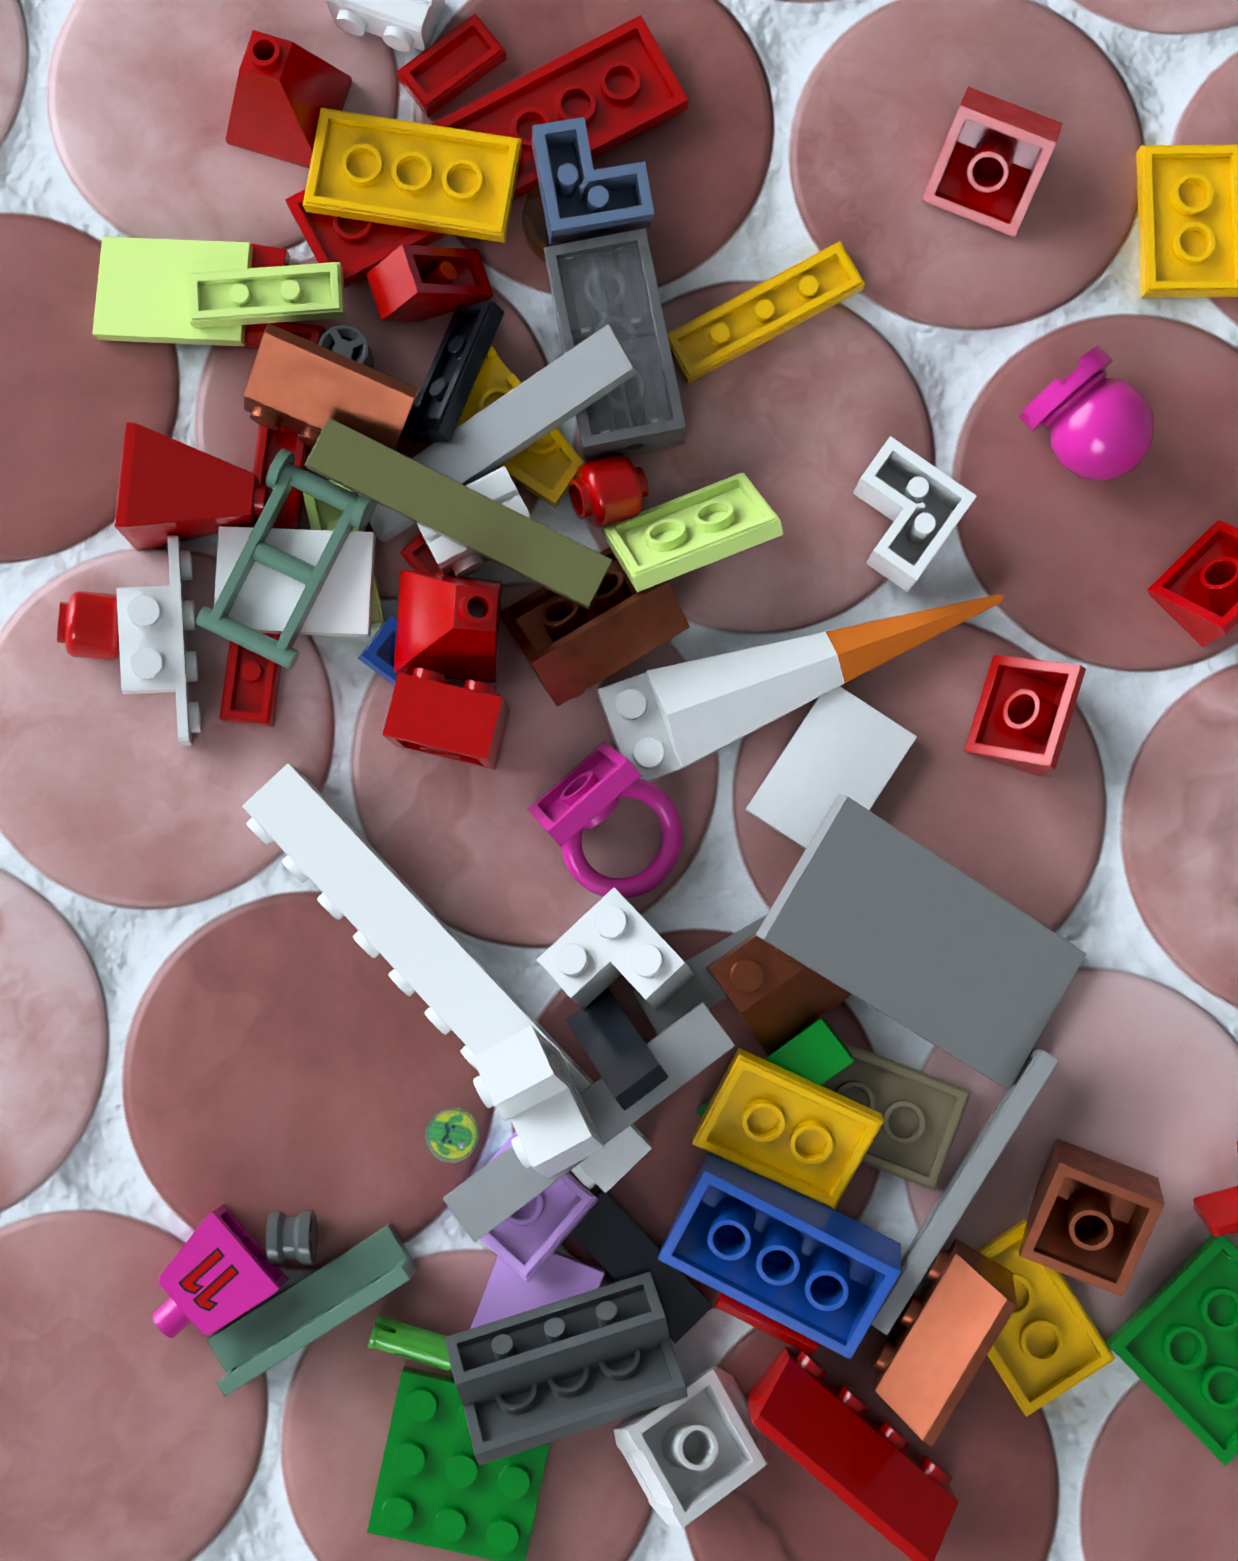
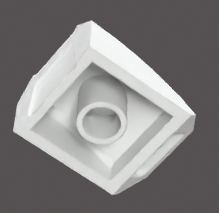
(693, 1447)

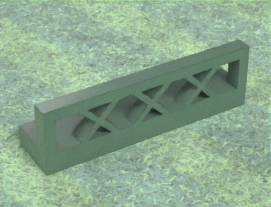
(311, 1307)

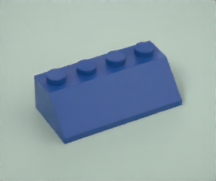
(782, 1254)

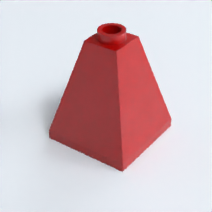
(281, 99)
(180, 491)
(448, 625)

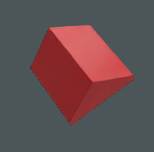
(1203, 585)
(1025, 713)

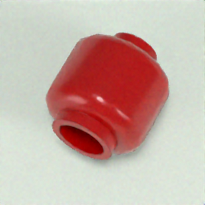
(608, 490)
(89, 625)

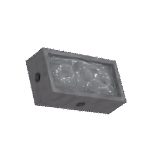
(616, 285)

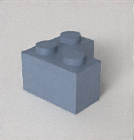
(582, 200)

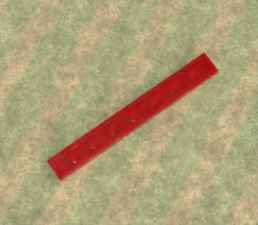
(250, 679)

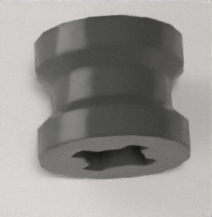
(348, 341)
(291, 1237)

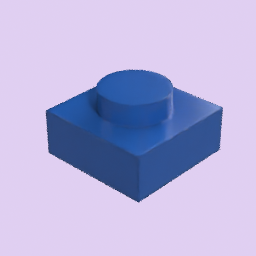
(380, 651)

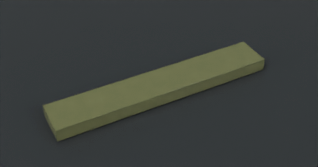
(458, 513)

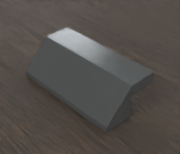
(565, 1368)

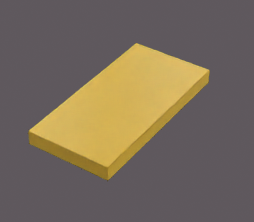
(412, 175)

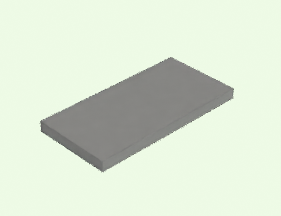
(921, 942)

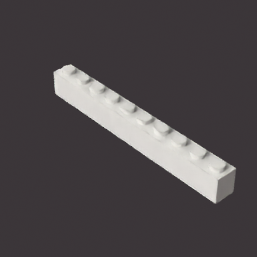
(411, 939)

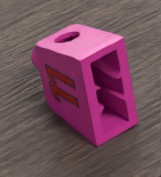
(215, 1277)

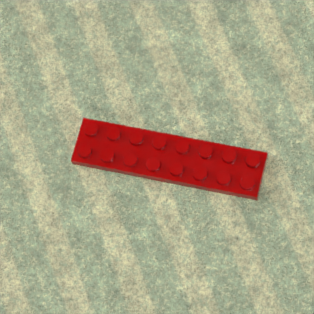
(612, 81)

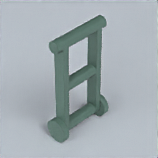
(281, 478)

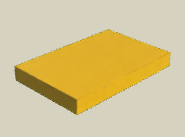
(1188, 220)
(787, 1128)
(1049, 1335)

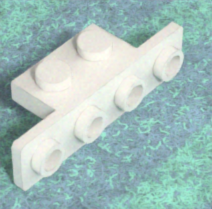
(155, 640)

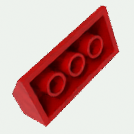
(853, 1454)

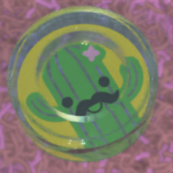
(452, 1135)

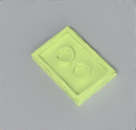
(146, 289)
(692, 531)

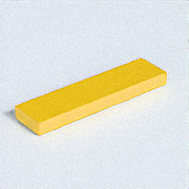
(764, 312)

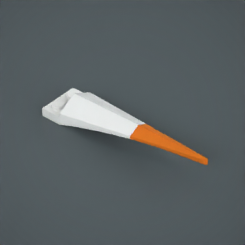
(705, 704)

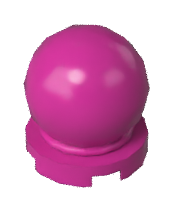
(1095, 421)

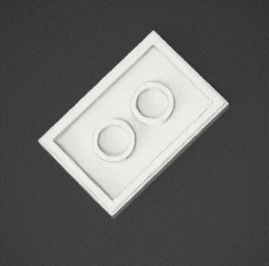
(270, 596)
(835, 751)

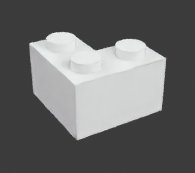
(921, 505)
(610, 943)
(536, 1091)

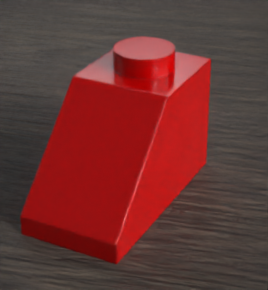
(427, 282)

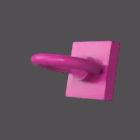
(588, 798)

